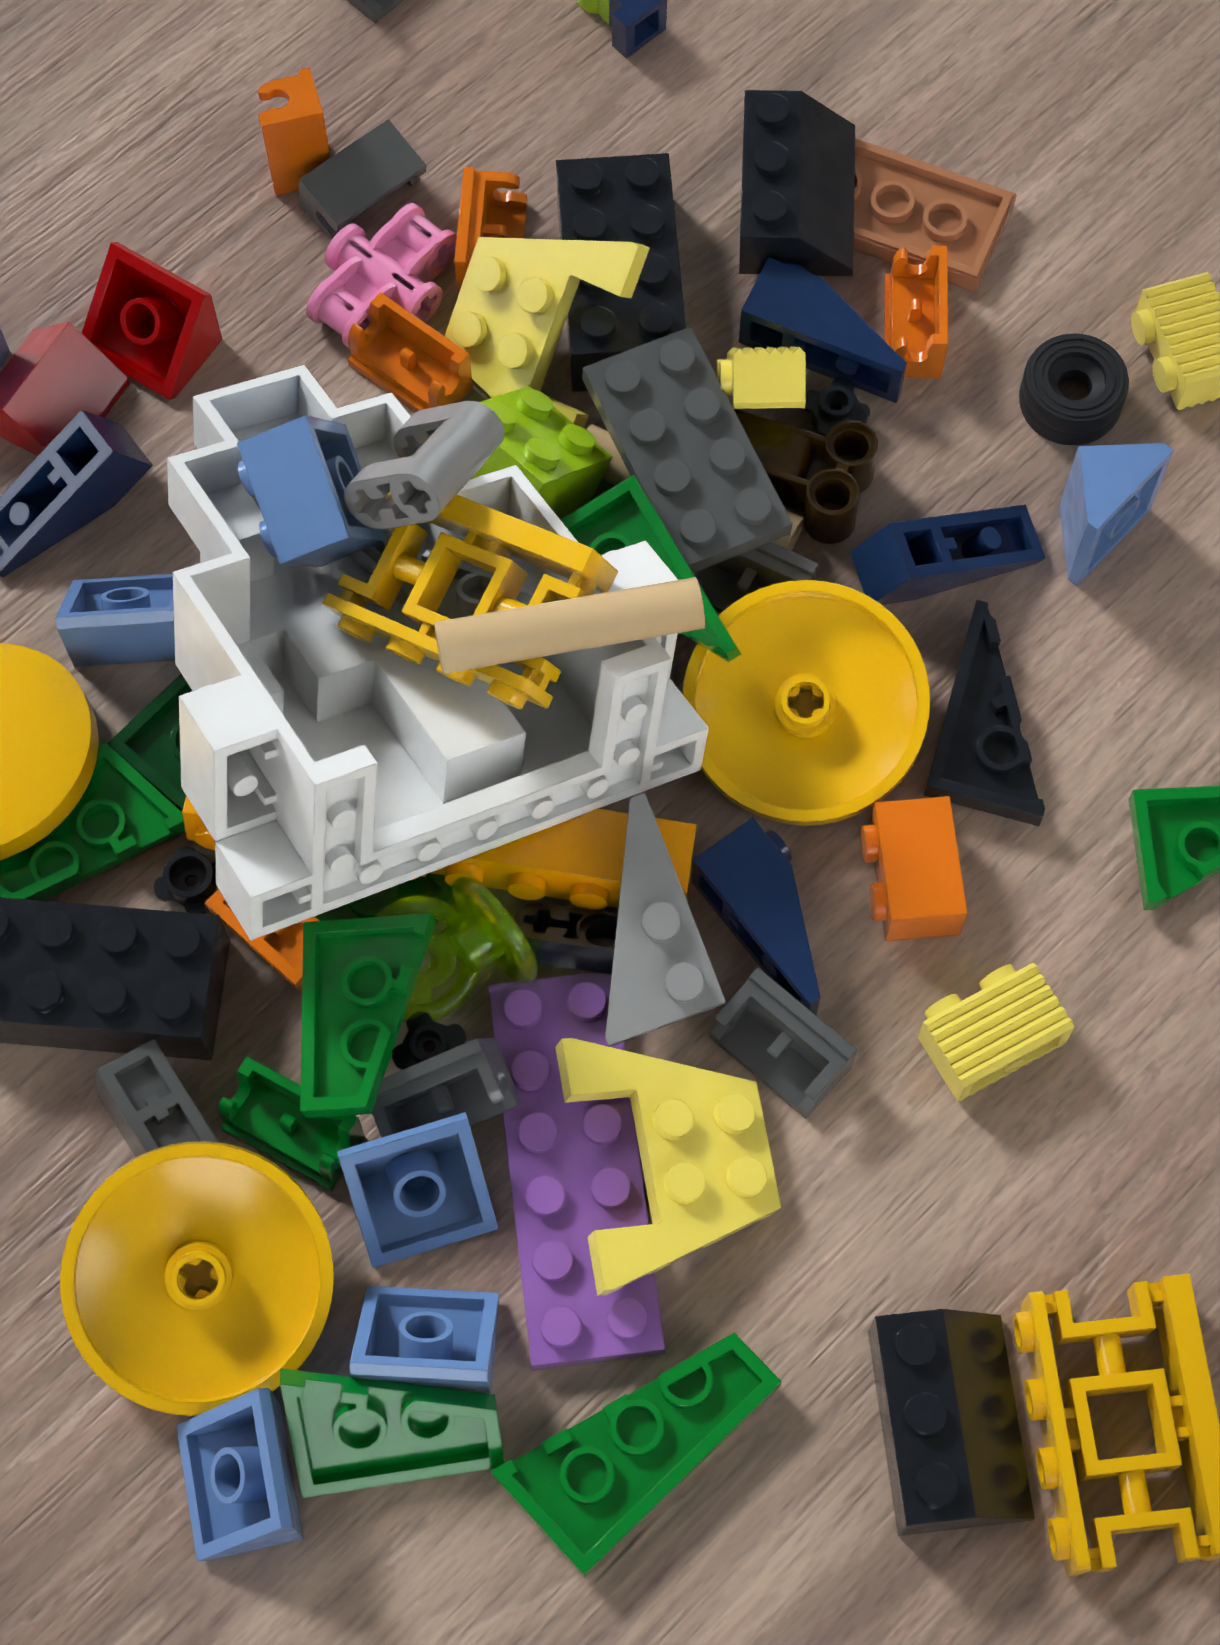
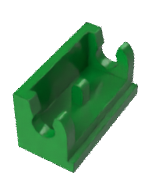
(269, 1119)

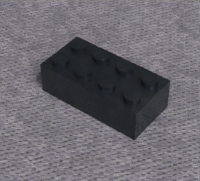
(621, 203)
(110, 977)

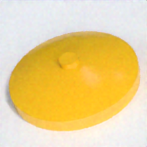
(814, 708)
(44, 746)
(196, 1277)

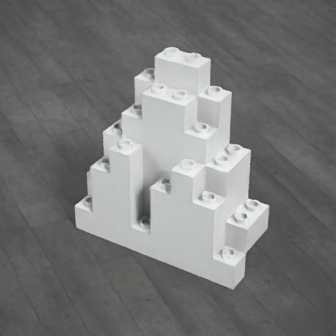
(338, 760)

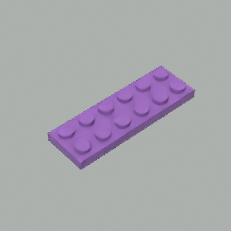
(570, 1175)

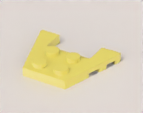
(519, 302)
(698, 1150)

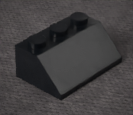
(796, 184)
(949, 1421)

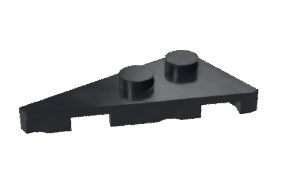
(980, 745)

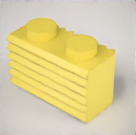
(1183, 336)
(764, 377)
(994, 1029)

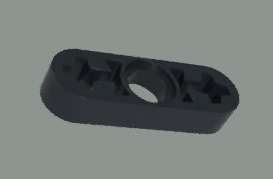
(548, 930)

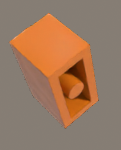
(916, 869)

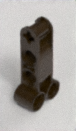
(810, 472)

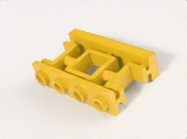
(488, 545)
(1182, 1417)

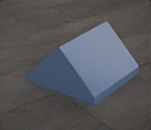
(1106, 499)
(118, 620)
(418, 1190)
(427, 1338)
(239, 1477)

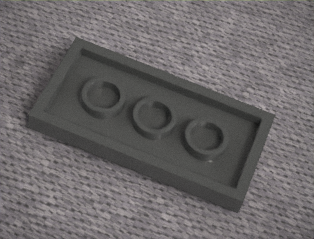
(687, 448)

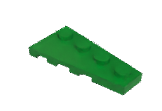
(619, 1464)

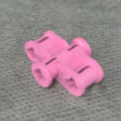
(395, 262)

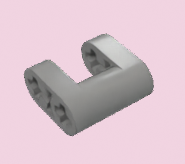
(436, 459)

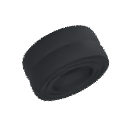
(1080, 359)

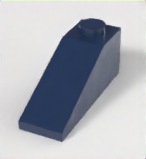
(805, 312)
(67, 487)
(945, 552)
(756, 896)

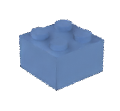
(300, 487)

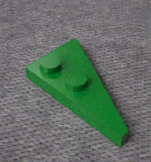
(627, 518)
(1175, 840)

